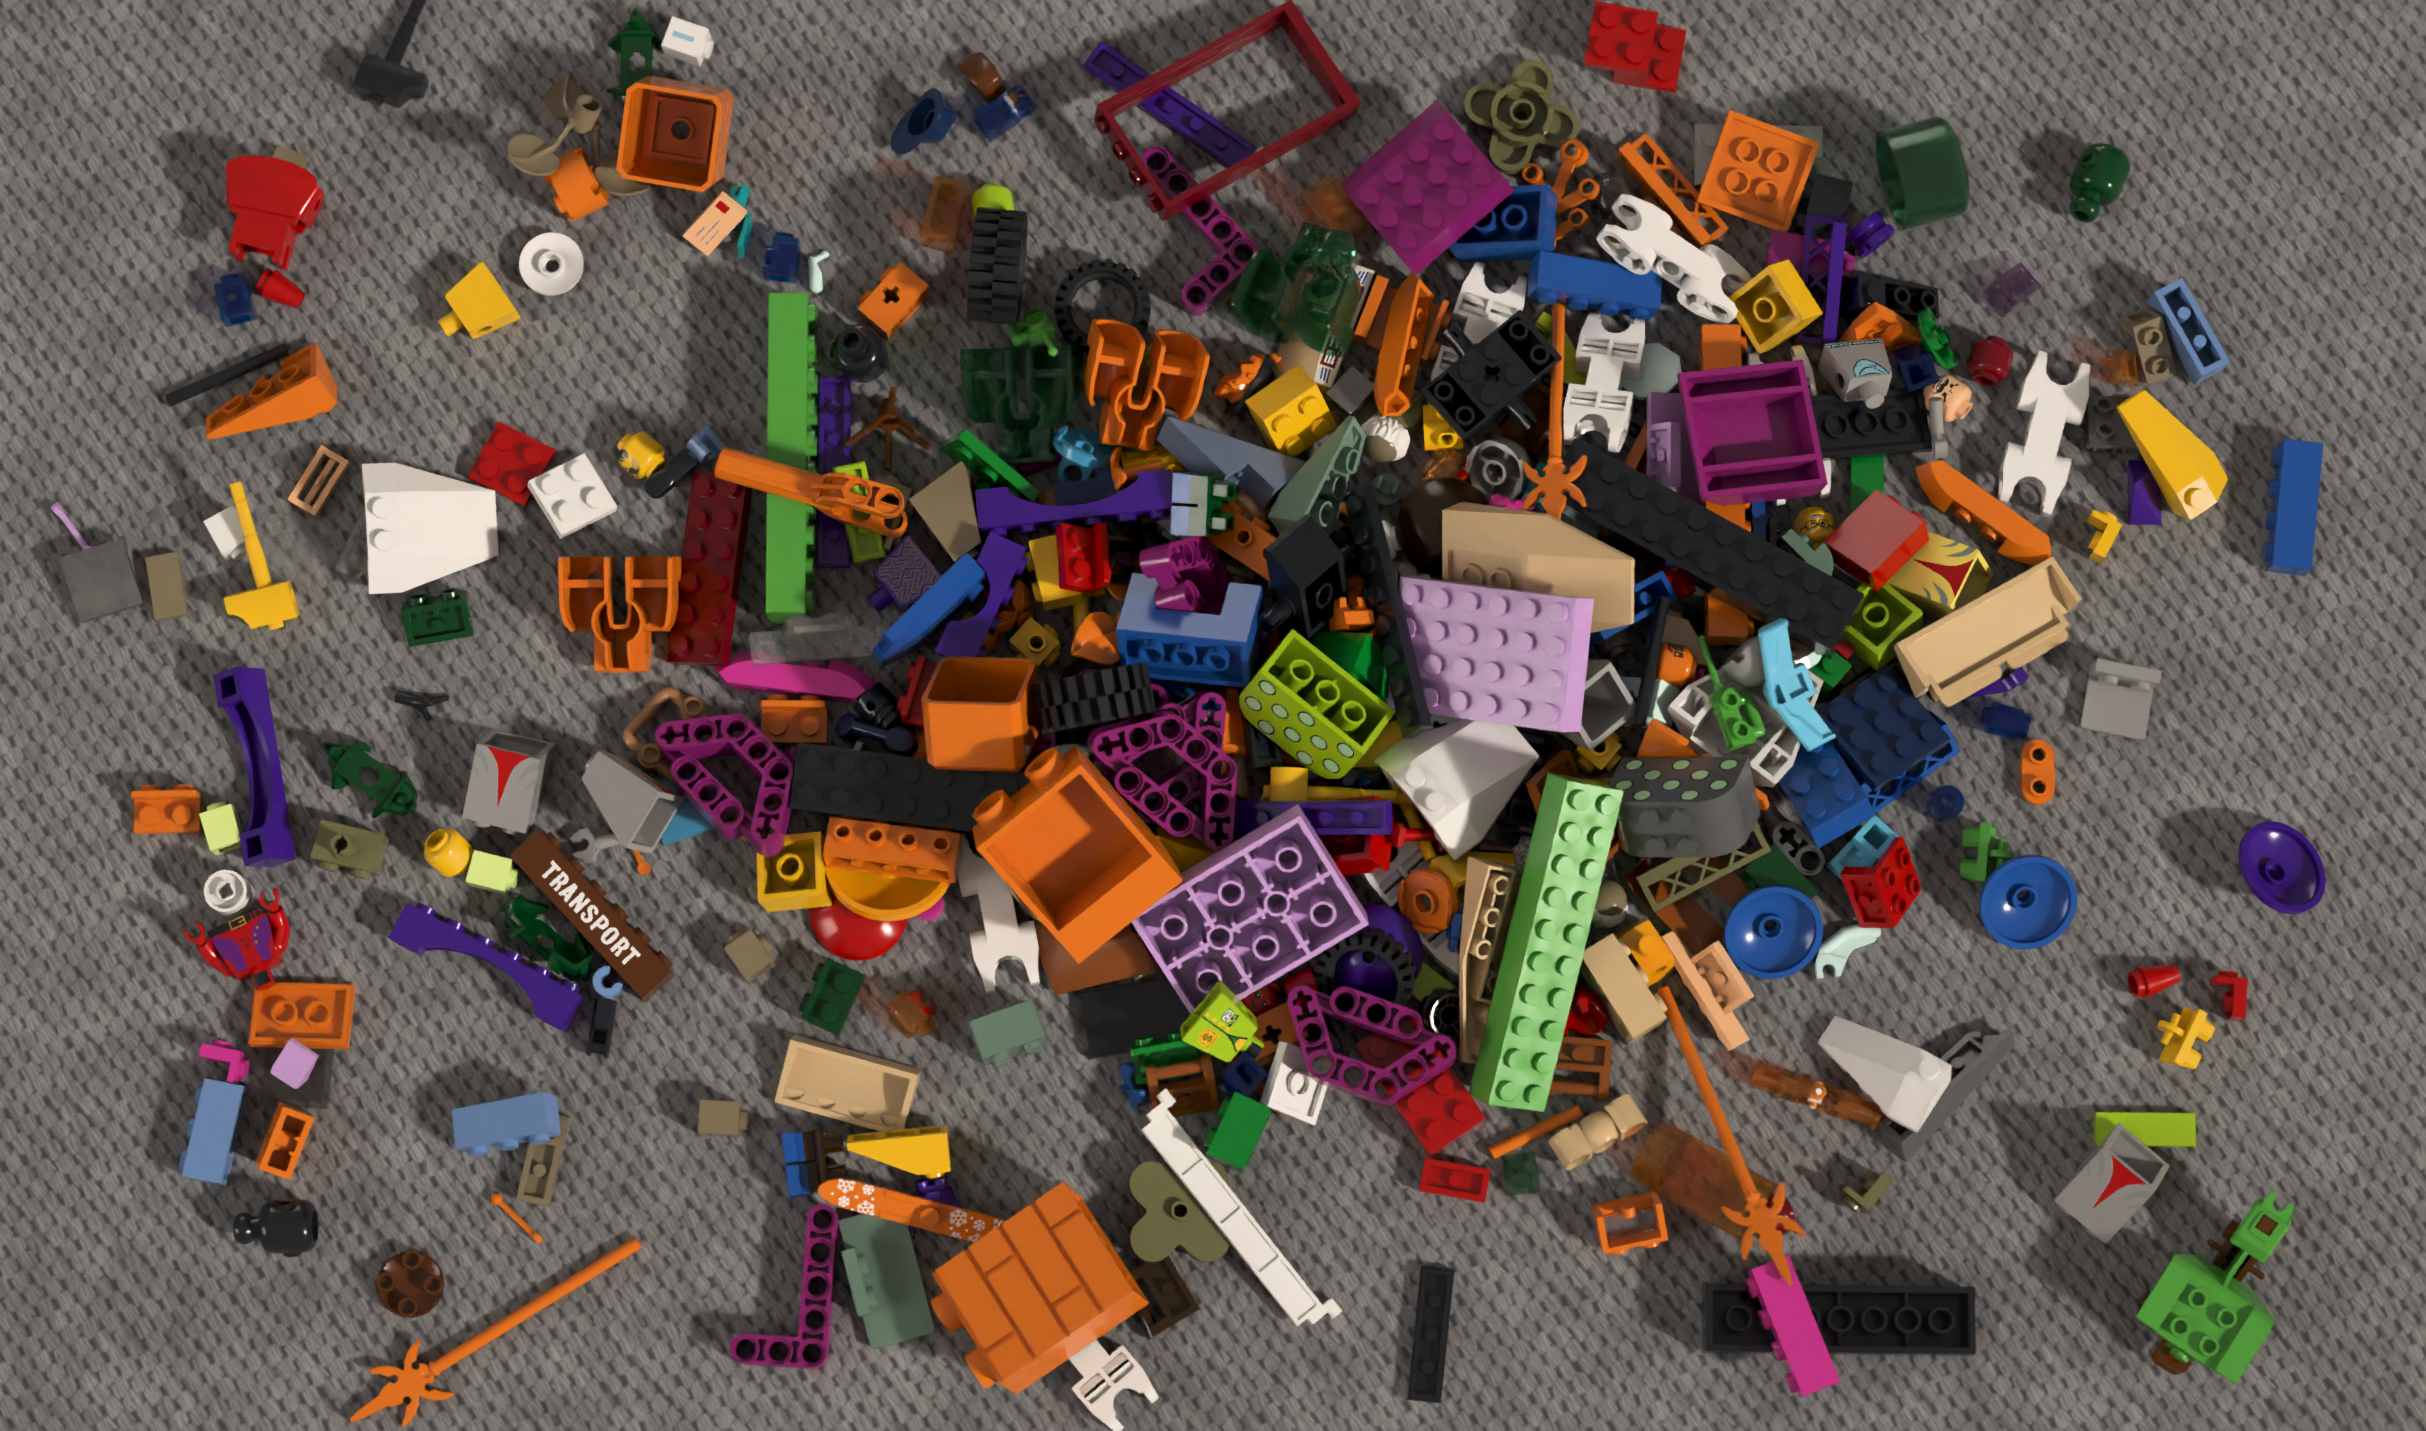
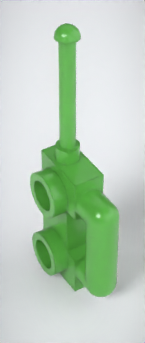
(1033, 330)
(1725, 705)

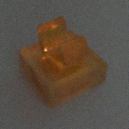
(2124, 368)

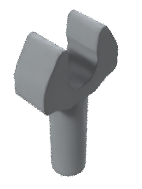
(1937, 435)
(594, 846)

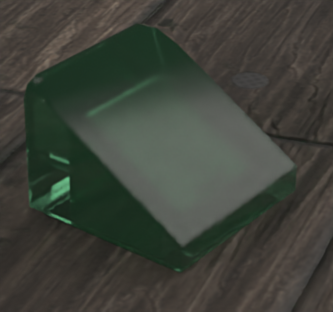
(1520, 1174)

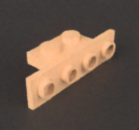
(1714, 985)

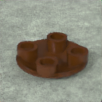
(410, 1284)

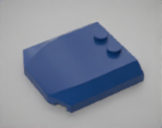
(932, 611)

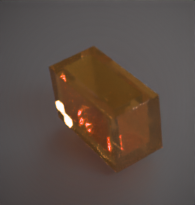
(944, 214)

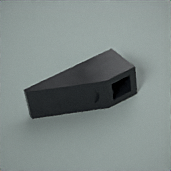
(1899, 297)

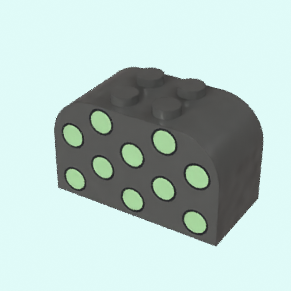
(1685, 805)

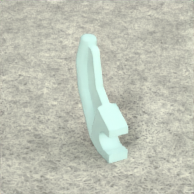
(1804, 654)
(1839, 946)

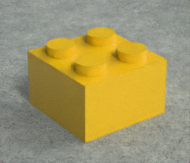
(1774, 306)
(1291, 413)
(794, 875)

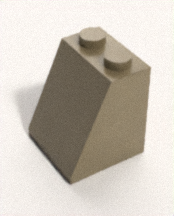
(951, 512)

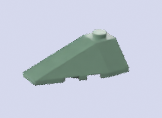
(1322, 481)

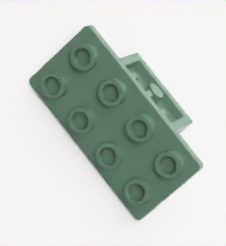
(885, 1280)

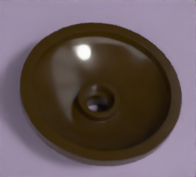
(1421, 519)

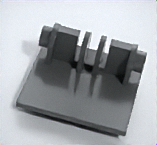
(2107, 427)

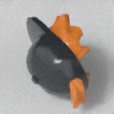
(1251, 378)

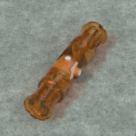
(1800, 1089)

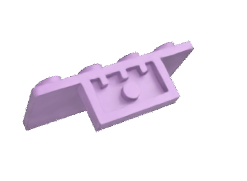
(1669, 445)

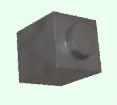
(1351, 392)

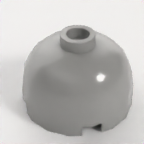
(1498, 468)
(1746, 663)

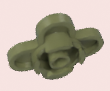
(1529, 95)
(1160, 1229)

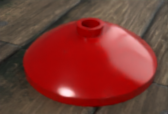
(853, 935)

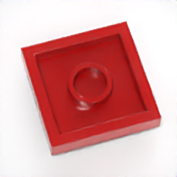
(510, 462)

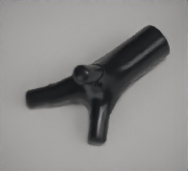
(419, 702)

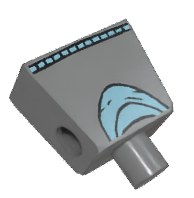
(1857, 370)

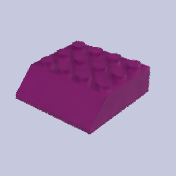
(1426, 187)
(1752, 433)

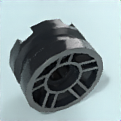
(1431, 1010)

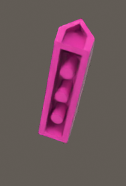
(836, 683)

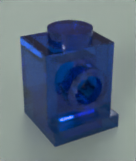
(782, 258)
(238, 310)
(1915, 367)
(1243, 1075)

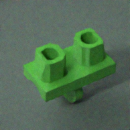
(1983, 840)

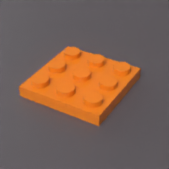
(1757, 172)

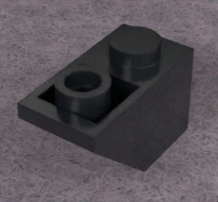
(1824, 197)

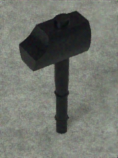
(385, 78)

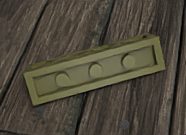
(1675, 864)

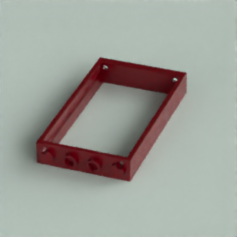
(1311, 50)

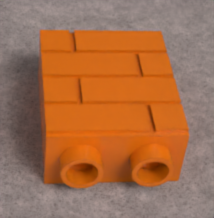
(1074, 851)
(1036, 1291)

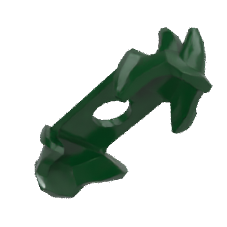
(634, 38)
(393, 792)
(525, 922)

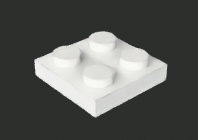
(572, 496)
(1291, 1088)

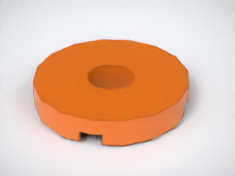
(1440, 893)

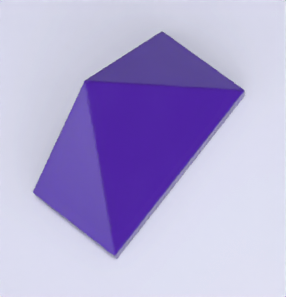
(2143, 495)

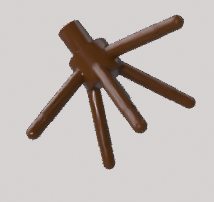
(888, 420)

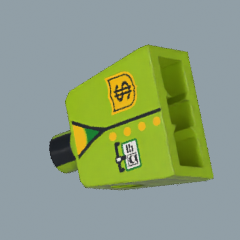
(1222, 1026)

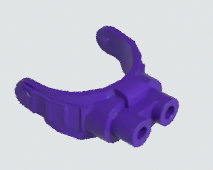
(935, 1190)

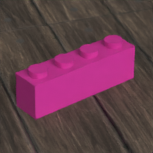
(1794, 1329)

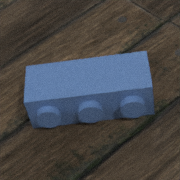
(2189, 332)
(506, 1123)
(214, 1131)

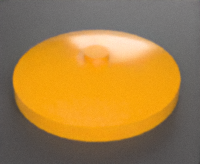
(882, 895)

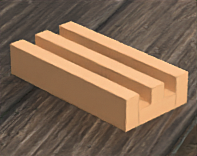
(329, 488)

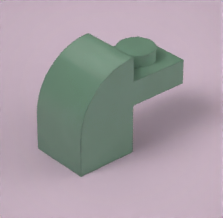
(1800, 546)

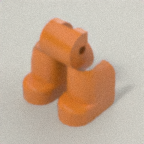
(1113, 370)
(590, 606)

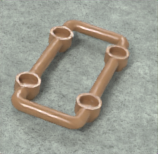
(649, 755)

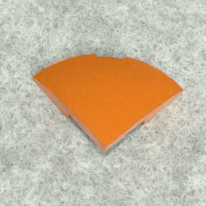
(1882, 323)

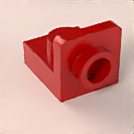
(2235, 1000)

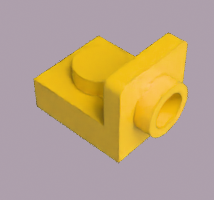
(2103, 540)

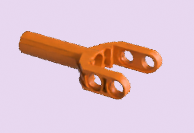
(826, 492)

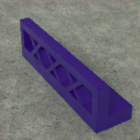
(1833, 273)

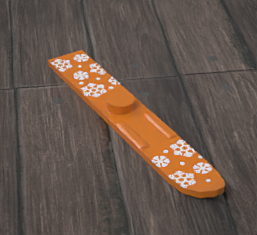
(908, 1209)

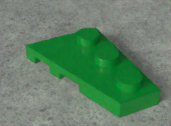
(987, 464)

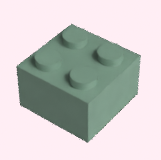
(1008, 1033)

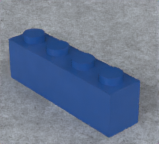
(1593, 285)
(2293, 507)

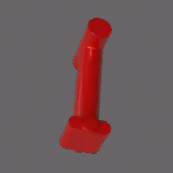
(1403, 834)

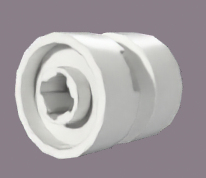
(229, 893)

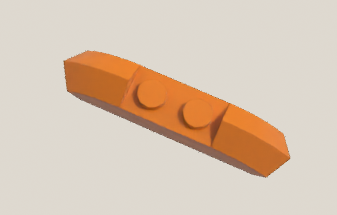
(1402, 347)
(1971, 503)

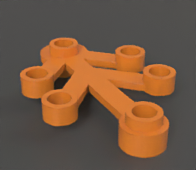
(1561, 184)

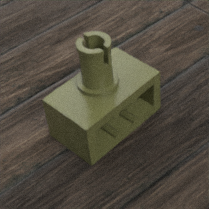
(349, 849)

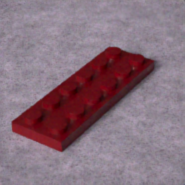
(710, 571)

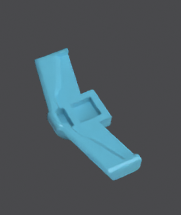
(1790, 686)

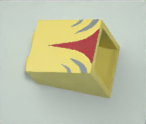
(1942, 576)

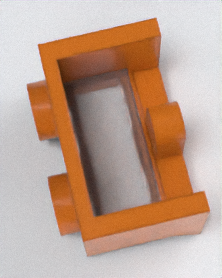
(1629, 1223)

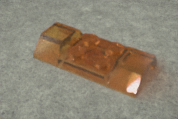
(1694, 1177)

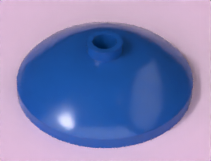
(2039, 914)
(1775, 949)

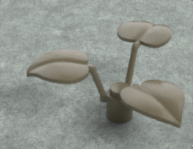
(568, 102)

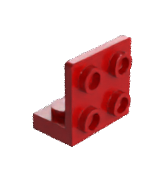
(1884, 891)

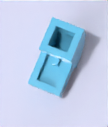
(1864, 847)

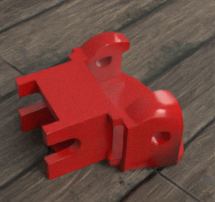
(268, 203)

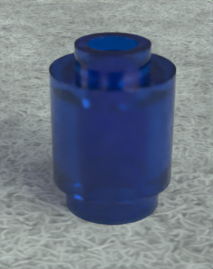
(2005, 721)
(1938, 810)

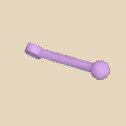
(59, 511)

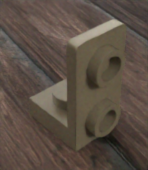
(2151, 343)

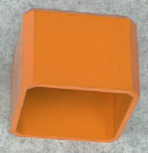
(648, 142)
(981, 713)

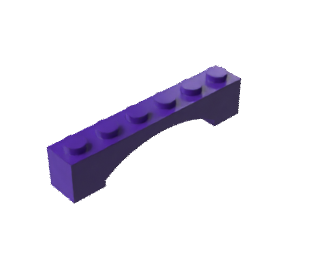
(1005, 513)
(268, 829)
(422, 932)

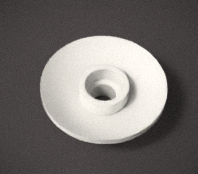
(547, 249)

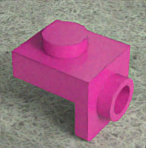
(221, 1052)

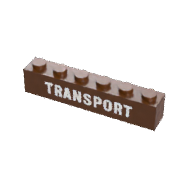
(594, 918)

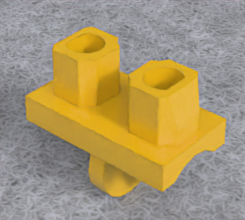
(2180, 1036)

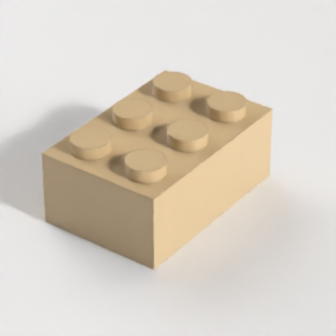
(1622, 988)

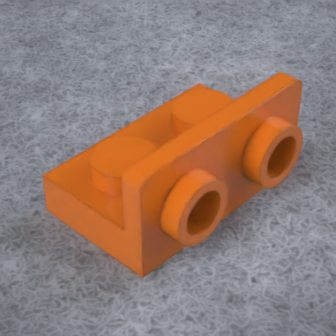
(795, 720)
(167, 810)

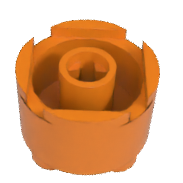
(576, 186)

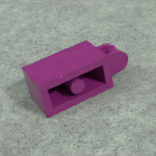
(1790, 246)

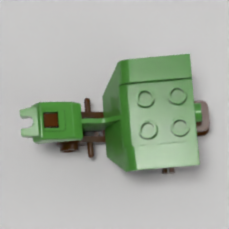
(2207, 1309)

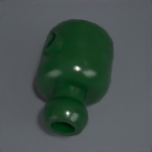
(2097, 180)

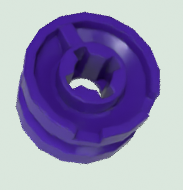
(1869, 234)

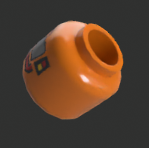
(1676, 664)

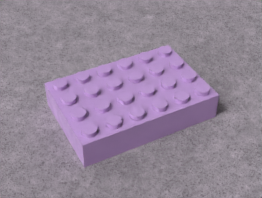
(1499, 652)
(1251, 912)

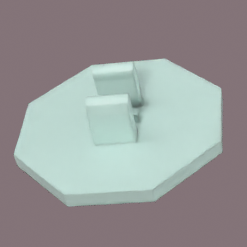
(1657, 373)

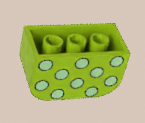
(1313, 708)

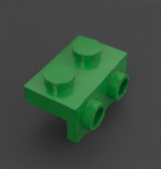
(1160, 1052)

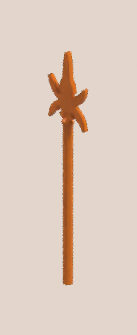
(1555, 482)
(1761, 1219)
(412, 1381)

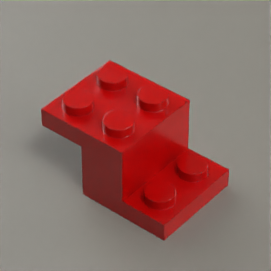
(1634, 47)

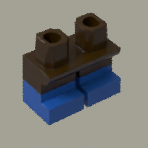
(807, 1148)

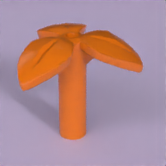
(1121, 476)
(1014, 610)

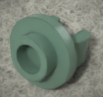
(1387, 489)

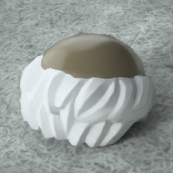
(1385, 439)
(1610, 905)

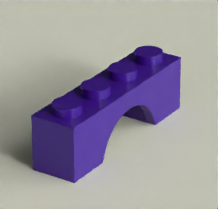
(1000, 562)

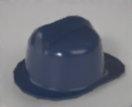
(924, 123)

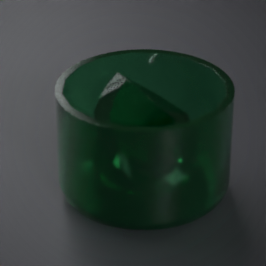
(1922, 172)

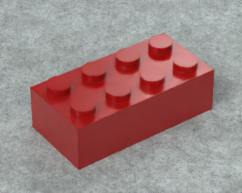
(1436, 1110)

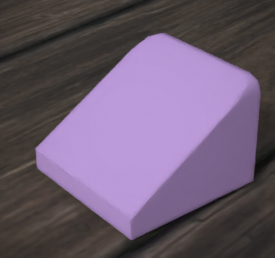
(294, 1064)

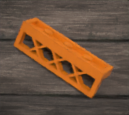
(1666, 197)

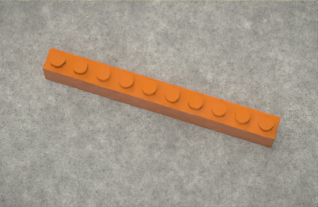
(1722, 348)

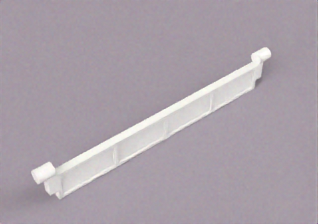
(1232, 1217)

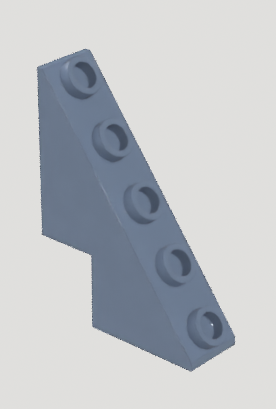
(1251, 467)

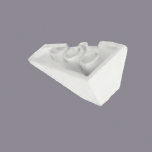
(1892, 1072)

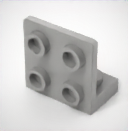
(2118, 699)

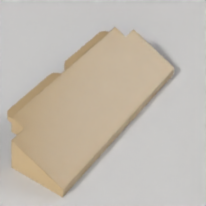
(1998, 628)

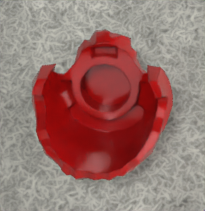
(1586, 1013)

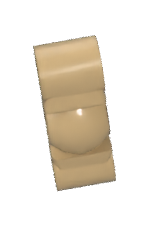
(1597, 1132)

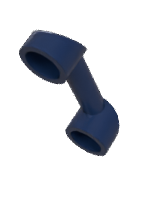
(898, 739)

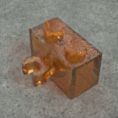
(1331, 207)

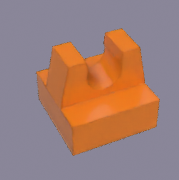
(1350, 620)

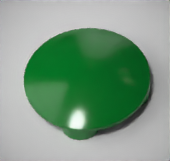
(1935, 339)

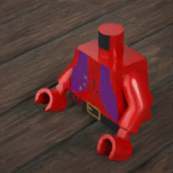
(247, 944)

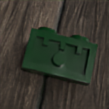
(437, 617)
(832, 996)

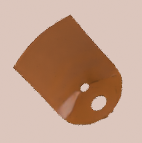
(1685, 916)
(1115, 960)

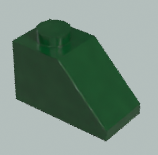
(1776, 869)

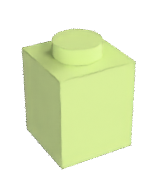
(221, 827)
(492, 873)

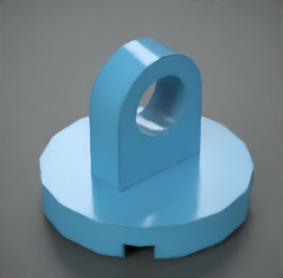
(1082, 450)

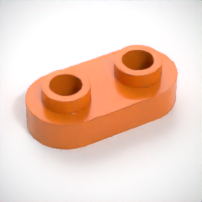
(2037, 771)

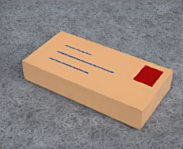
(714, 223)

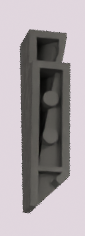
(1971, 1062)

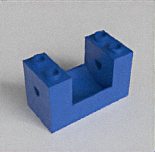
(1192, 644)

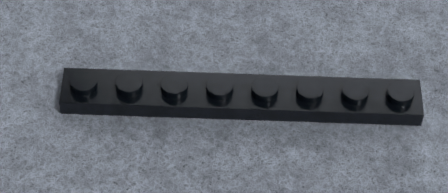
(1387, 611)

